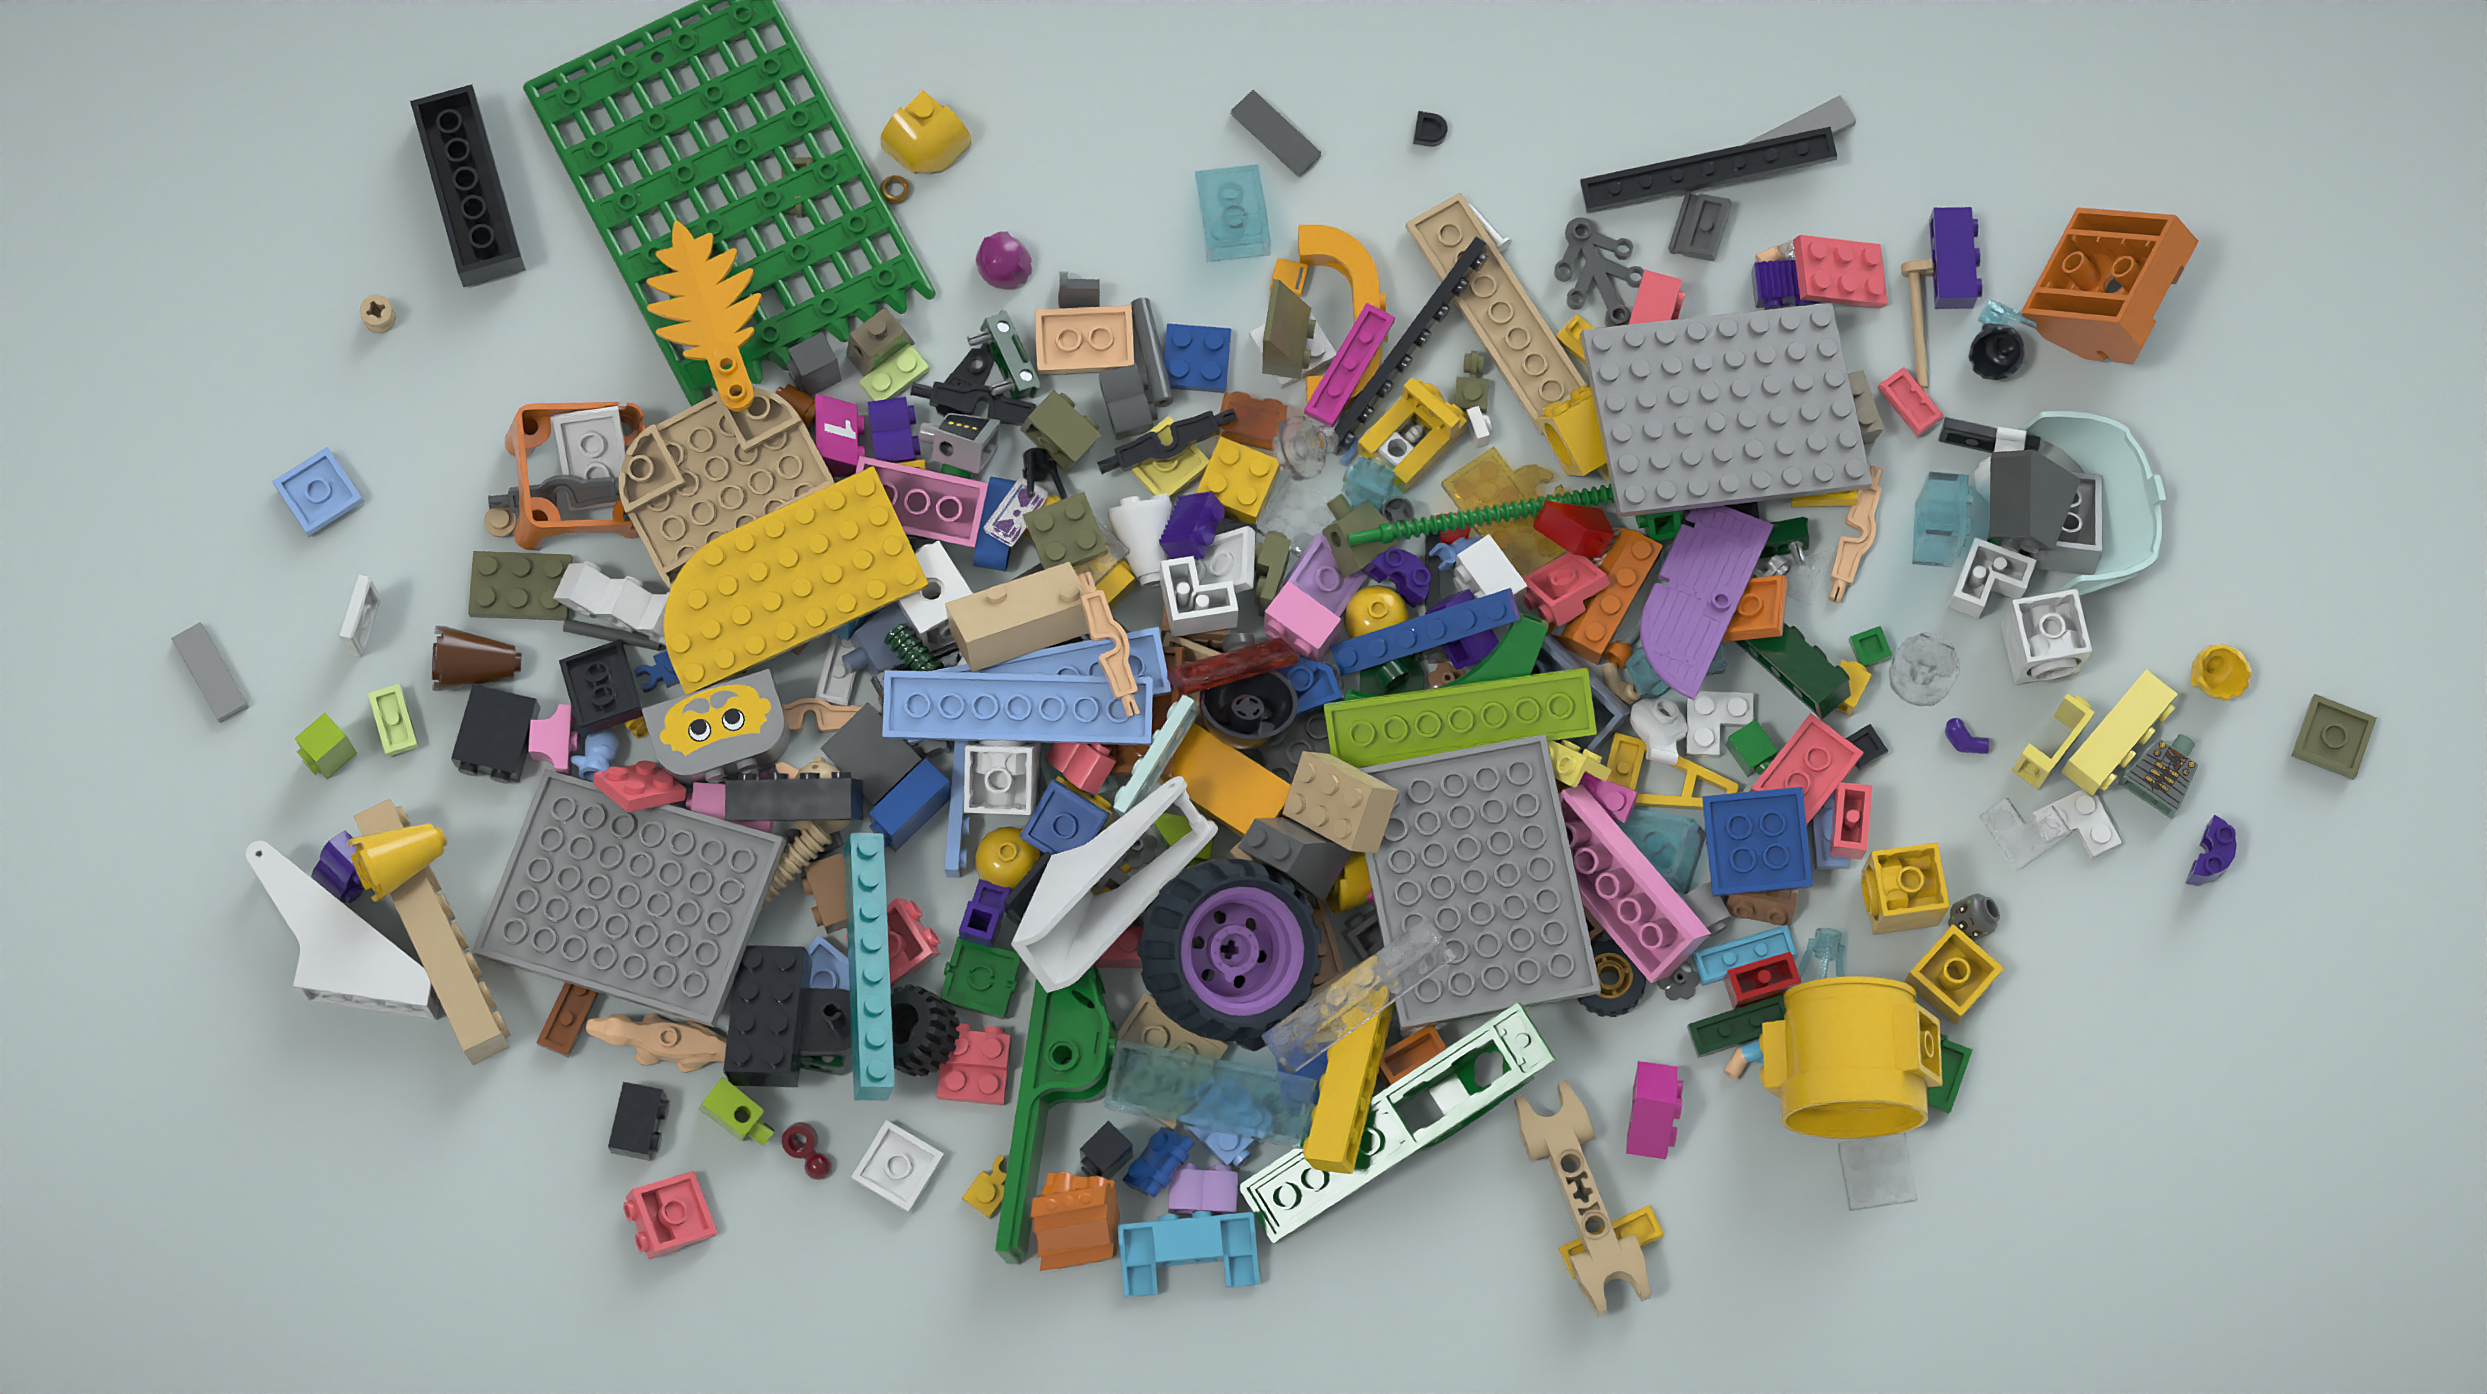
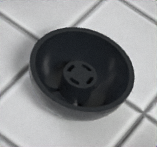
(1250, 710)

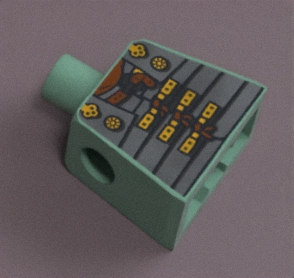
(2163, 775)

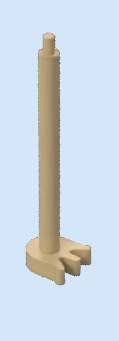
(1914, 271)

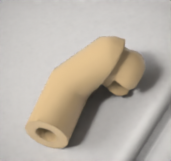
(1626, 692)

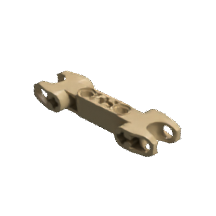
(1604, 1255)

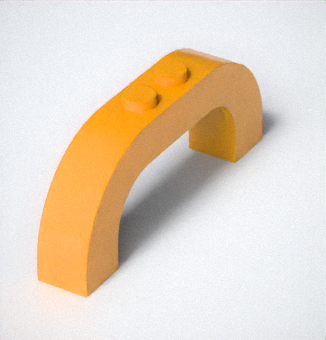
(1338, 250)

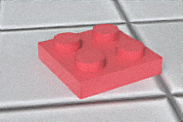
(639, 786)

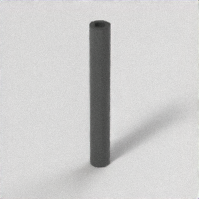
(609, 634)

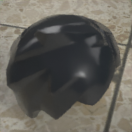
(1996, 351)

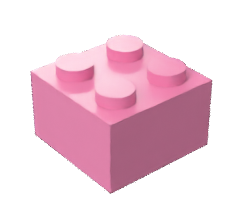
(1302, 623)

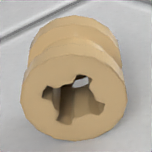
(380, 321)

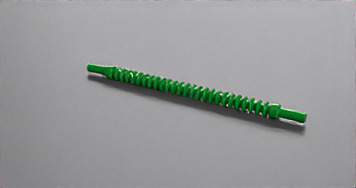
(1387, 533)

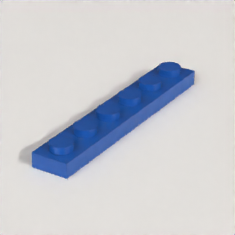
(1425, 632)

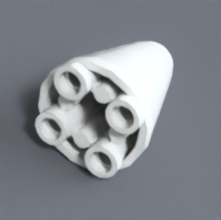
(1140, 528)

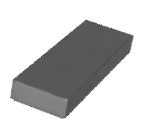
(1275, 133)

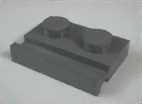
(1700, 226)

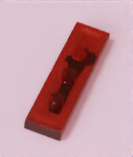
(1232, 666)

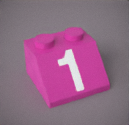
(838, 435)

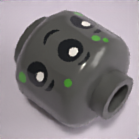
(1975, 916)

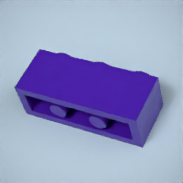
(1954, 258)

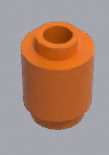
(801, 402)

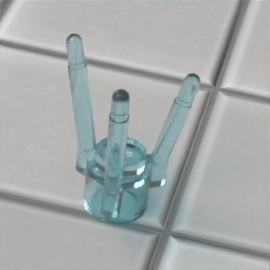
(2000, 314)
(1826, 947)

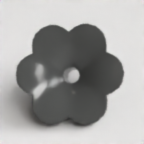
(1678, 988)

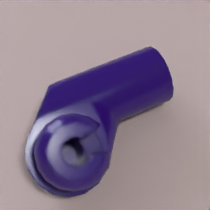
(1962, 740)

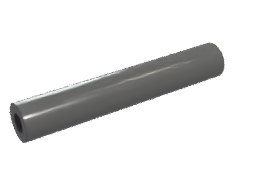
(1152, 352)

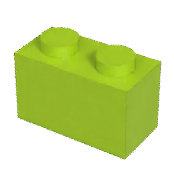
(324, 746)

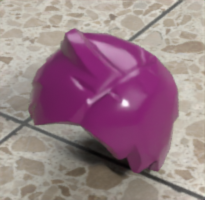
(1003, 261)

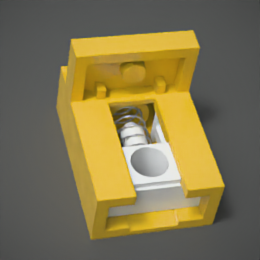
(1433, 415)

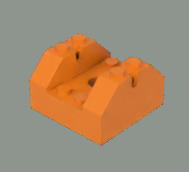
(2098, 245)

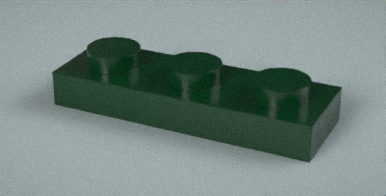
(1735, 1026)

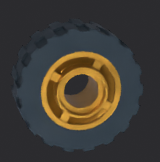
(1625, 993)

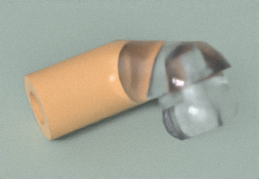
(1778, 252)

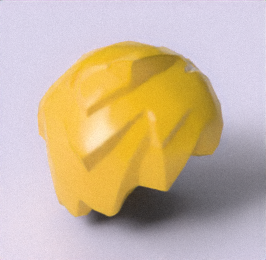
(2221, 672)

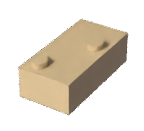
(1018, 617)

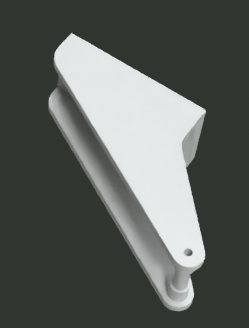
(1069, 925)
(340, 953)

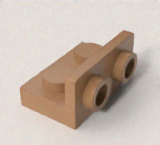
(1768, 907)

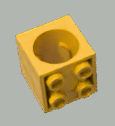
(1574, 432)

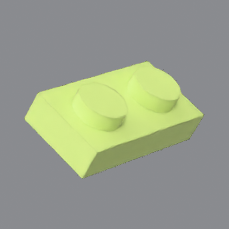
(894, 374)
(393, 720)

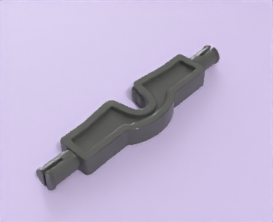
(580, 492)

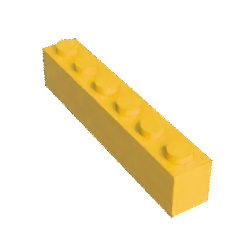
(1346, 1096)

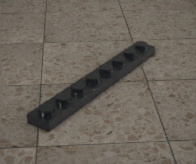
(1708, 169)
(1416, 335)

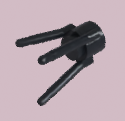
(1037, 468)

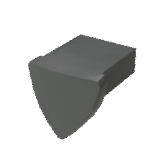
(1078, 292)

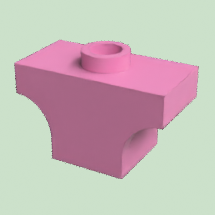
(555, 739)

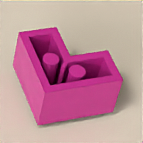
(1654, 1107)

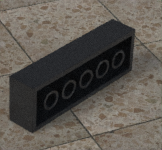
(467, 185)

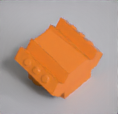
(1075, 1220)

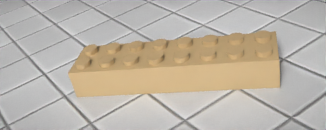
(442, 948)

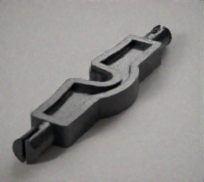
(964, 401)
(1184, 434)

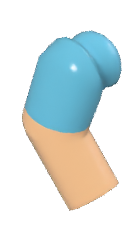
(1743, 1055)

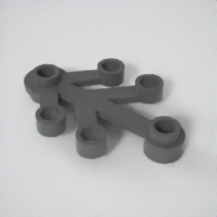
(1597, 268)

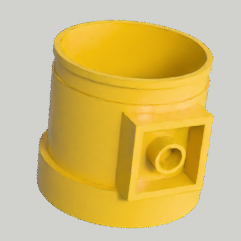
(1852, 1058)

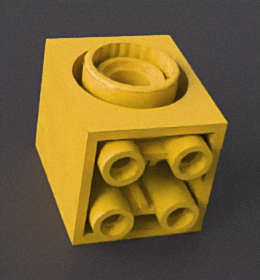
(1904, 888)

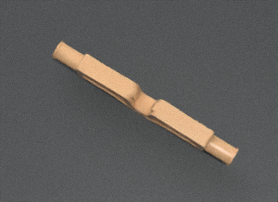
(1852, 549)
(1103, 627)
(828, 719)

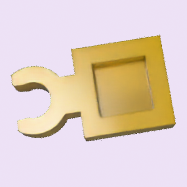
(987, 1191)

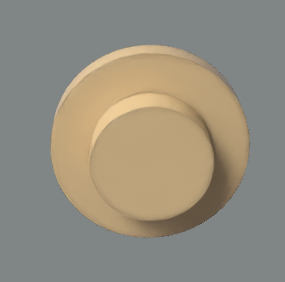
(500, 522)

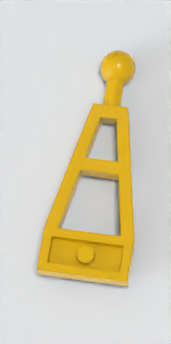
(1625, 764)

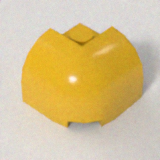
(925, 136)

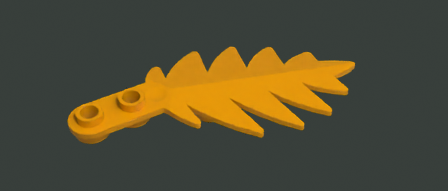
(708, 310)

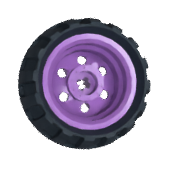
(1282, 931)

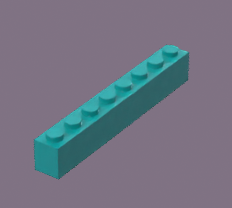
(868, 967)

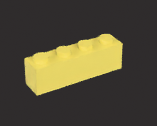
(2119, 733)

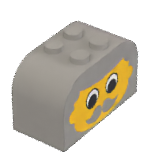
(719, 730)

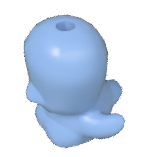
(599, 754)

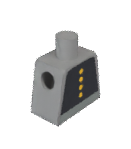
(962, 440)

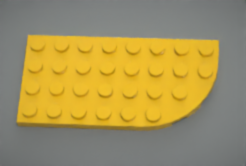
(788, 580)

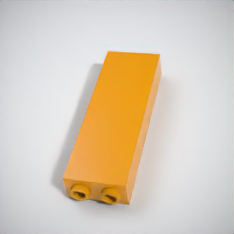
(1227, 782)

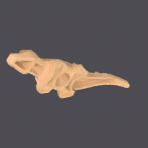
(656, 1039)

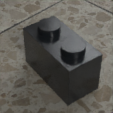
(638, 1121)
(1105, 1152)

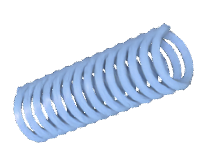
(1348, 456)

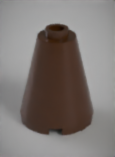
(470, 659)

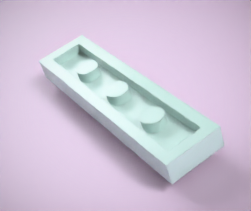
(1162, 748)

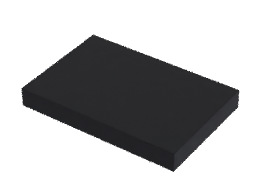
(601, 688)

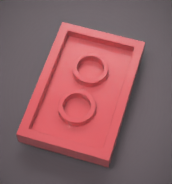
(1840, 271)
(1812, 760)

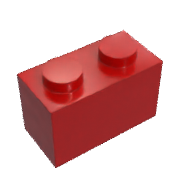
(1761, 979)

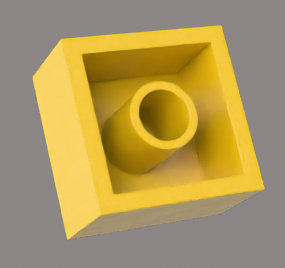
(1240, 480)
(1954, 974)

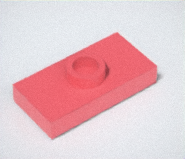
(1910, 402)

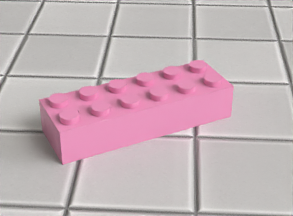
(1627, 890)

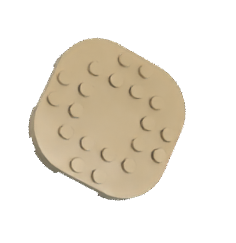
(715, 473)

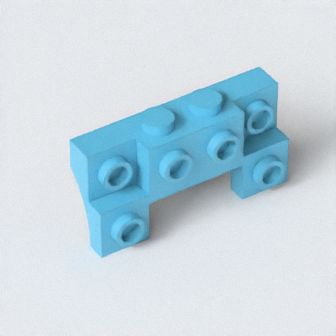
(1187, 1242)

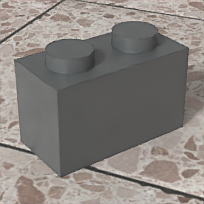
(813, 365)

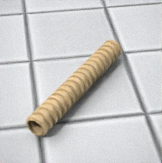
(796, 857)

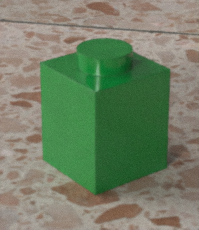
(1751, 748)

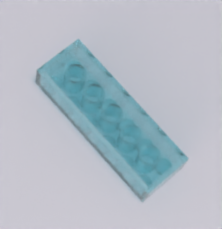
(1211, 1094)

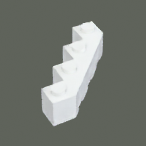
(617, 601)

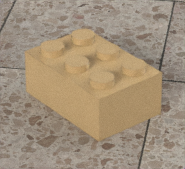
(1340, 802)

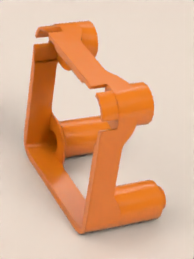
(538, 515)

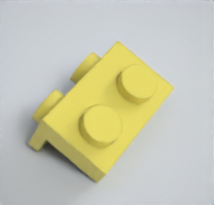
(1570, 765)

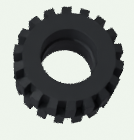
(934, 1033)

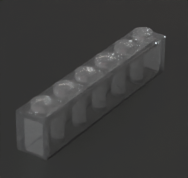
(1358, 996)

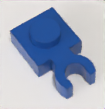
(660, 672)

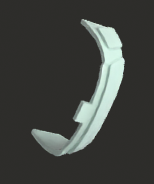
(2129, 492)

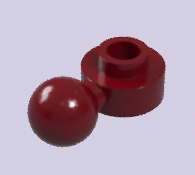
(817, 1164)

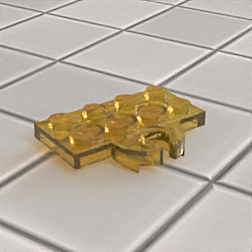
(1490, 482)

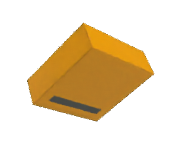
(1291, 274)

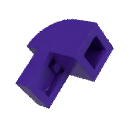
(984, 914)

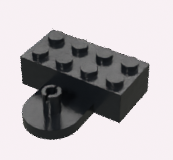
(781, 1018)

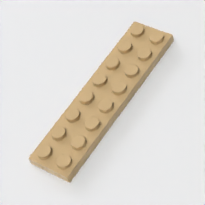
(1498, 309)

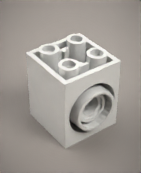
(927, 608)
(2046, 636)
(1002, 777)

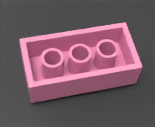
(932, 502)

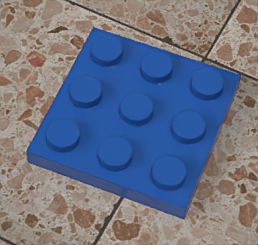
(1757, 841)

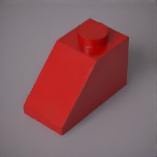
(1575, 528)

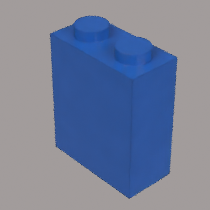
(910, 804)

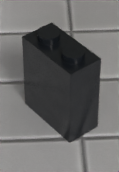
(495, 734)

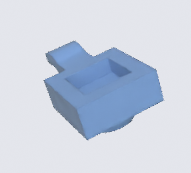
(1449, 553)

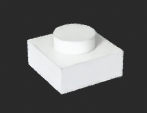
(1478, 427)

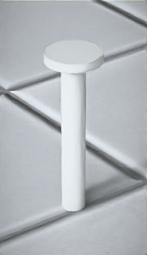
(1502, 244)

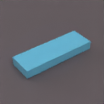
(1716, 960)

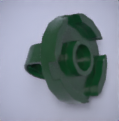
(1393, 677)

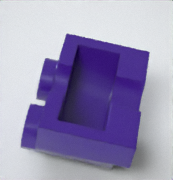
(1404, 571)
(2220, 851)

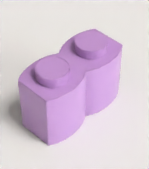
(1203, 1190)

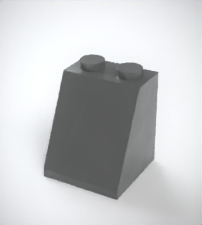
(2028, 500)
(1297, 853)

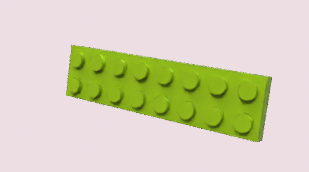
(1460, 717)

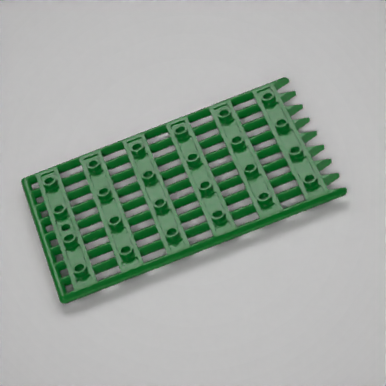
(714, 163)

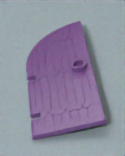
(1705, 584)

